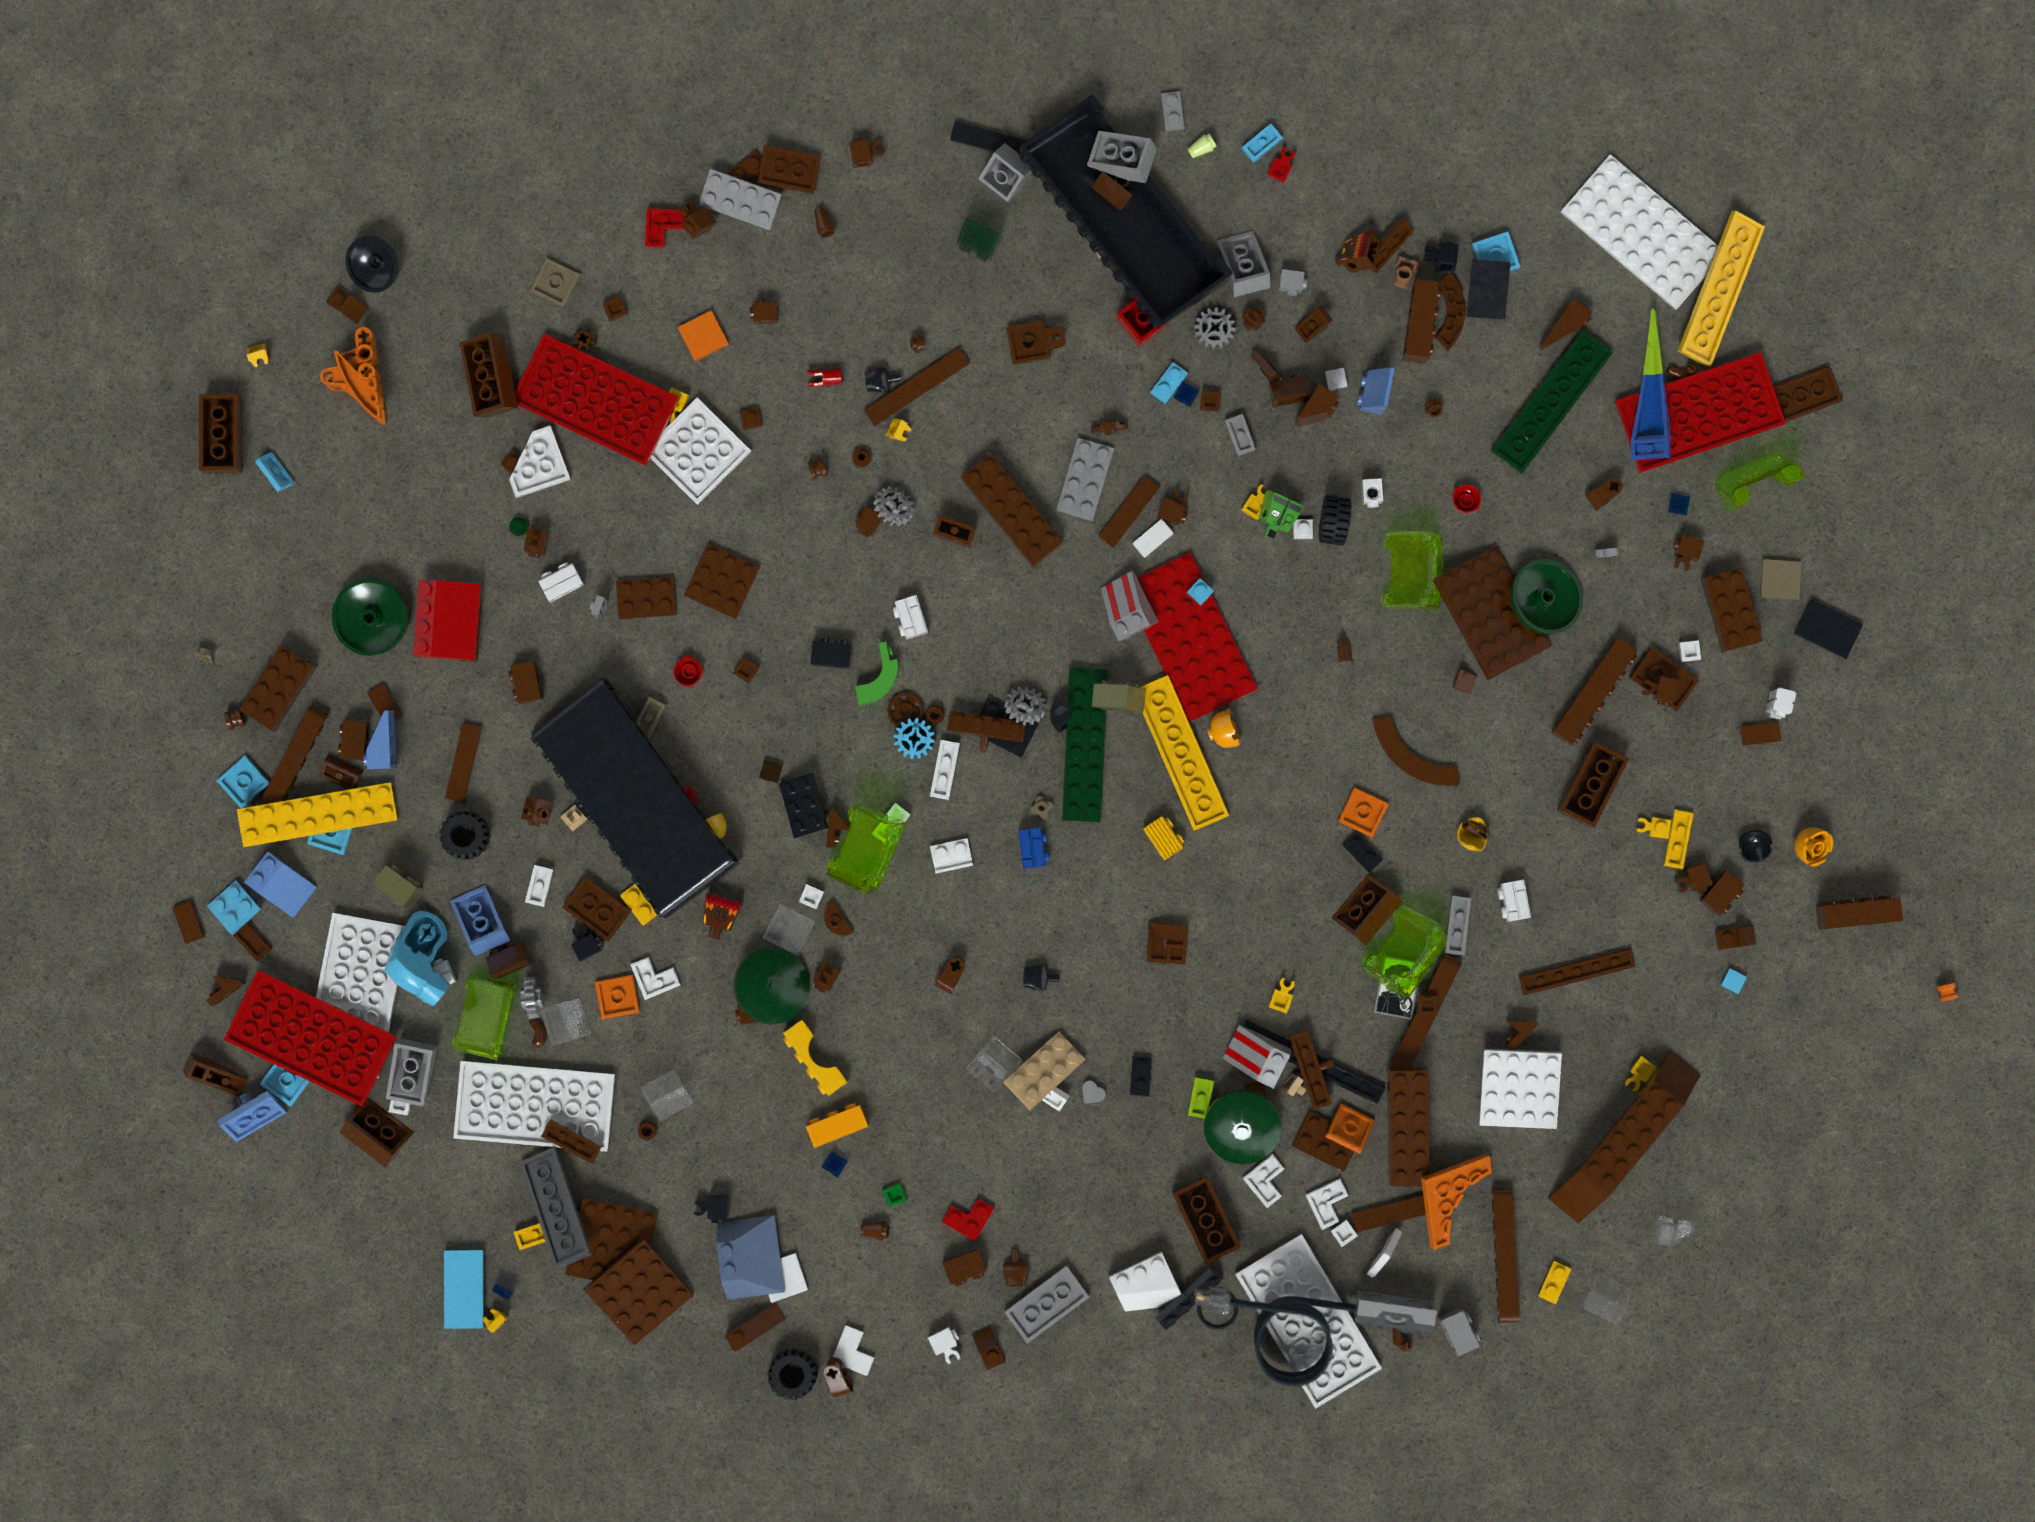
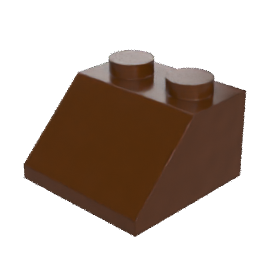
(1289, 390)
(508, 960)

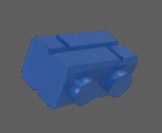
(1032, 848)

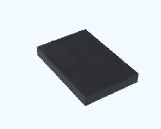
(1488, 289)
(1828, 629)

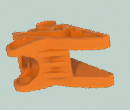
(364, 389)

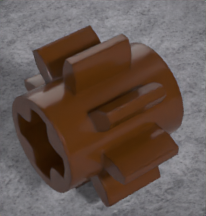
(1253, 319)
(589, 339)

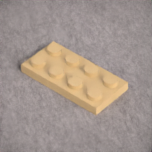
(1044, 1071)

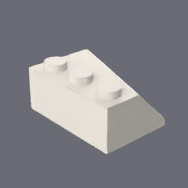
(1145, 1284)

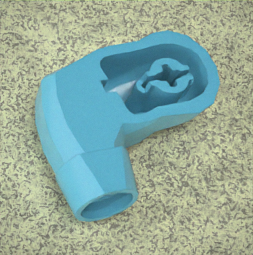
(412, 955)

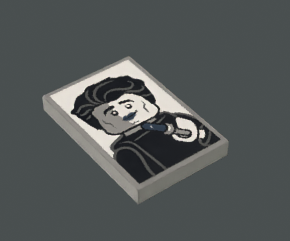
(1392, 1004)

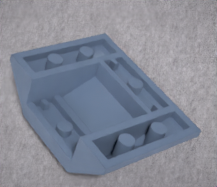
(749, 1257)

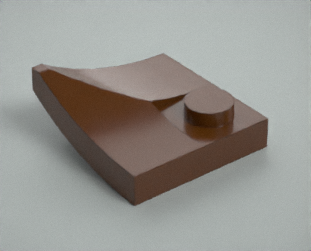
(1166, 943)

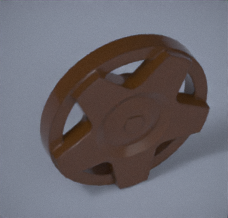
(904, 709)

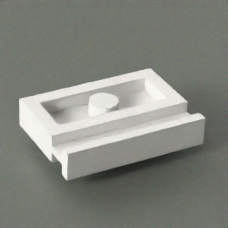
(951, 855)

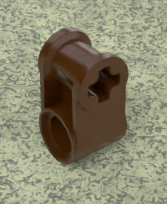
(1602, 494)
(949, 978)
(837, 1377)

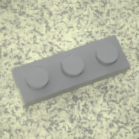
(1458, 925)

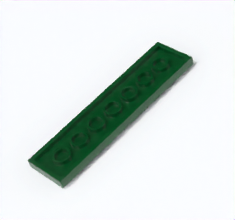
(1552, 402)
(1083, 748)

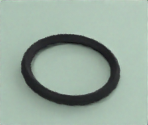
(1221, 1326)

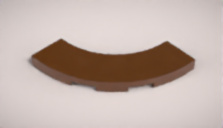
(1455, 311)

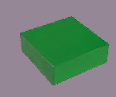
(894, 1195)

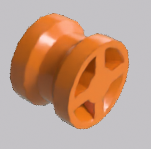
(1947, 992)

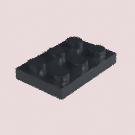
(996, 710)
(803, 805)

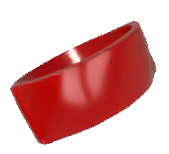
(1466, 498)
(687, 671)

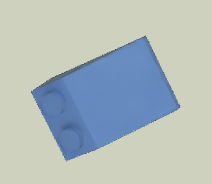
(1376, 390)
(382, 747)
(280, 884)
(480, 920)

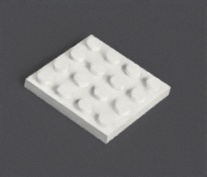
(698, 451)
(1520, 1088)

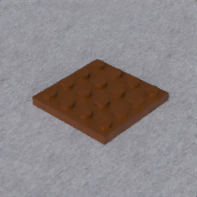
(610, 1234)
(638, 1291)

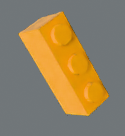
(836, 1125)

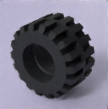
(1335, 520)
(481, 835)
(804, 1362)

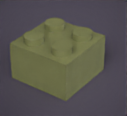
(1118, 697)
(398, 886)

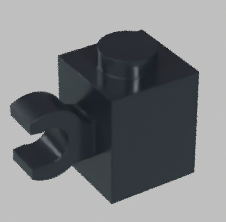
(1445, 256)
(586, 945)
(716, 1208)

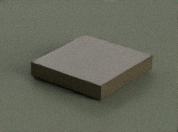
(555, 282)
(1780, 579)

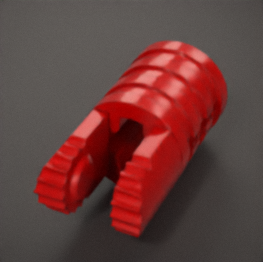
(829, 377)

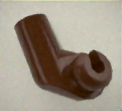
(1685, 372)
(1476, 830)
(540, 1033)
(1400, 1341)

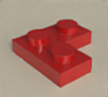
(657, 222)
(970, 1224)

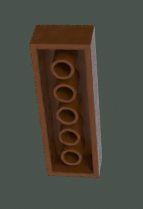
(1011, 510)
(1408, 1125)

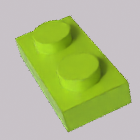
(1200, 1097)

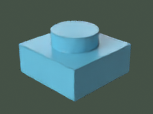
(1200, 591)

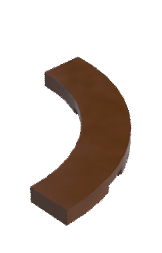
(1408, 761)

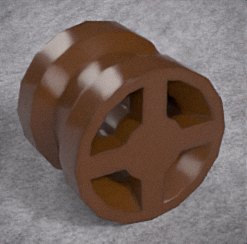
(817, 468)
(234, 719)

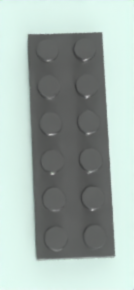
(555, 1208)

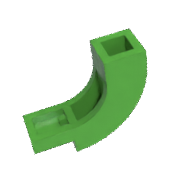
(879, 688)

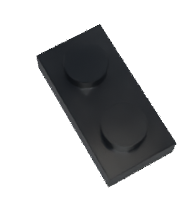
(1362, 852)
(1140, 1076)

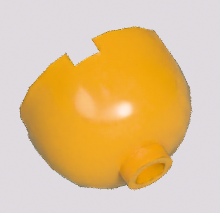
(1224, 730)
(1813, 845)

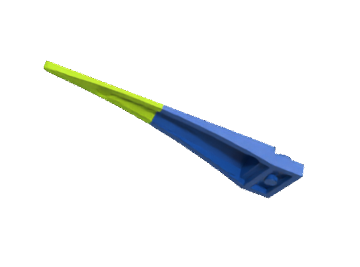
(1652, 425)

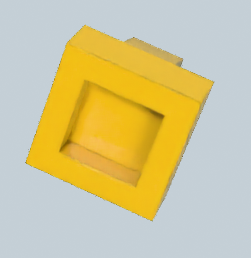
(256, 352)
(896, 429)
(493, 1325)

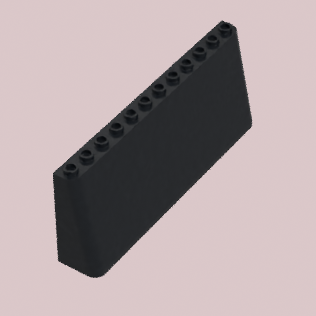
(1144, 242)
(633, 799)

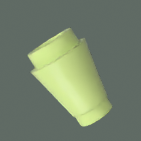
(1202, 146)

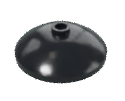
(365, 270)

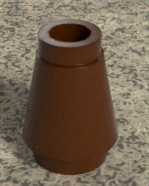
(823, 223)
(875, 1230)

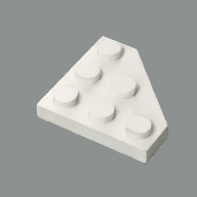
(539, 464)

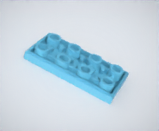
(463, 1289)

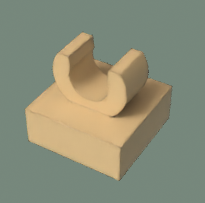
(574, 818)
(1293, 1085)

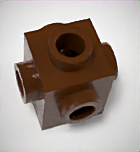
(536, 811)

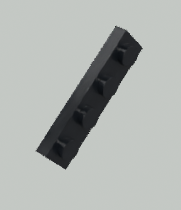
(1186, 1300)

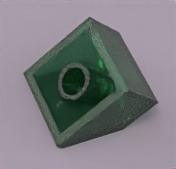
(978, 239)

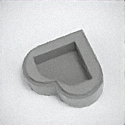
(1611, 552)
(1092, 1093)

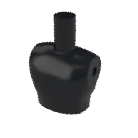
(879, 380)
(1037, 977)

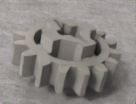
(1220, 335)
(893, 506)
(1025, 705)
(531, 997)

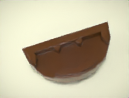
(1266, 366)
(1109, 427)
(835, 921)

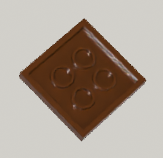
(721, 581)

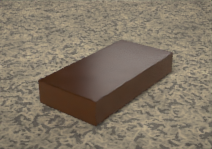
(1111, 191)
(384, 702)
(1760, 733)
(188, 922)
(252, 942)

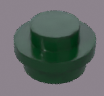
(518, 526)

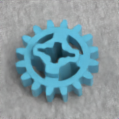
(905, 737)

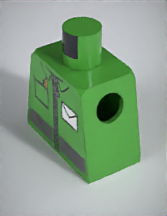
(1278, 513)

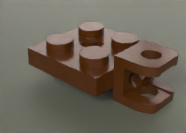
(1042, 340)

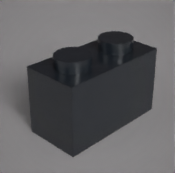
(831, 654)

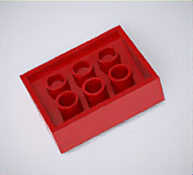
(447, 620)

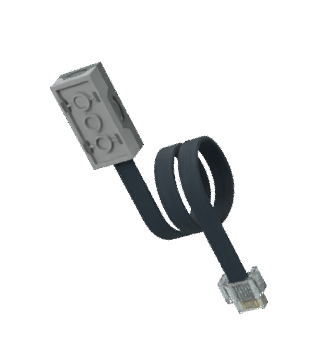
(1369, 1310)

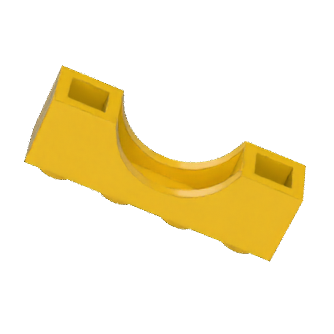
(799, 1038)

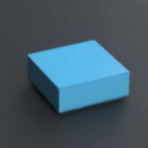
(1733, 981)

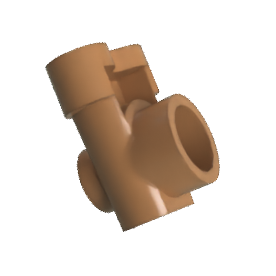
(1405, 269)

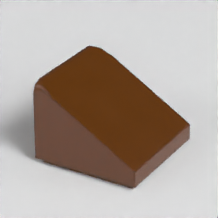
(1344, 651)
(1464, 681)

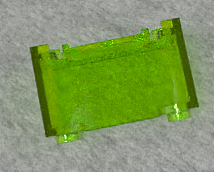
(1733, 485)
(1414, 564)
(866, 849)
(1406, 952)
(484, 1017)

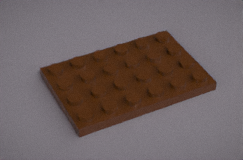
(1481, 607)

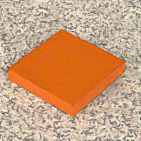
(703, 335)
(1363, 812)
(617, 997)
(1350, 1128)

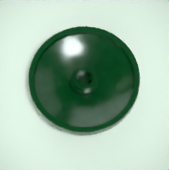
(1546, 596)
(370, 617)
(771, 985)
(1242, 1126)

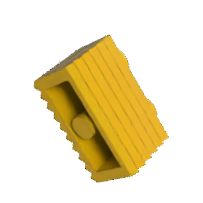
(1163, 837)

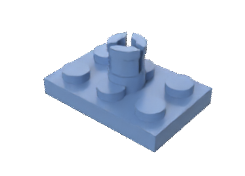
(251, 1115)

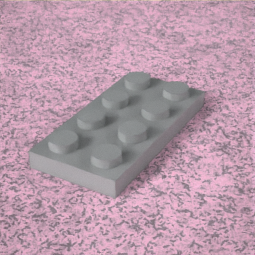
(740, 199)
(1085, 479)
(1046, 1304)

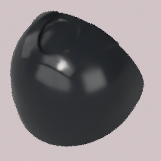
(1059, 716)
(1762, 849)

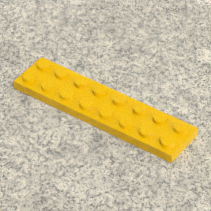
(1721, 288)
(1182, 754)
(317, 814)

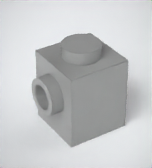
(1292, 282)

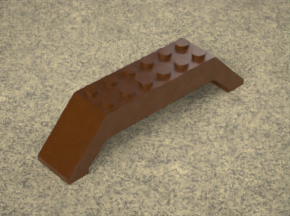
(1627, 1139)

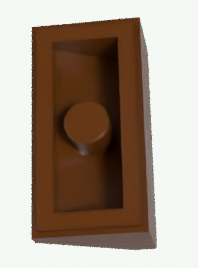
(341, 772)

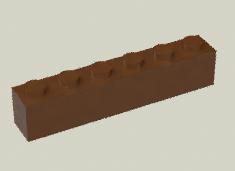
(1594, 691)

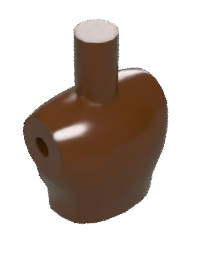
(1015, 1271)

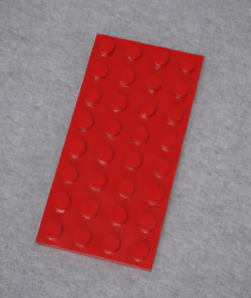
(595, 400)
(1712, 409)
(1193, 641)
(310, 1038)

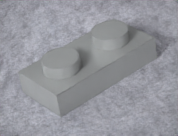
(1172, 111)
(1240, 435)
(598, 607)

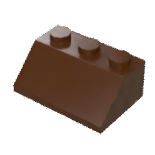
(1319, 407)
(1367, 909)
(376, 1132)

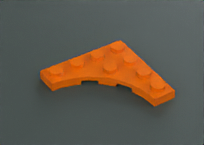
(1444, 1191)

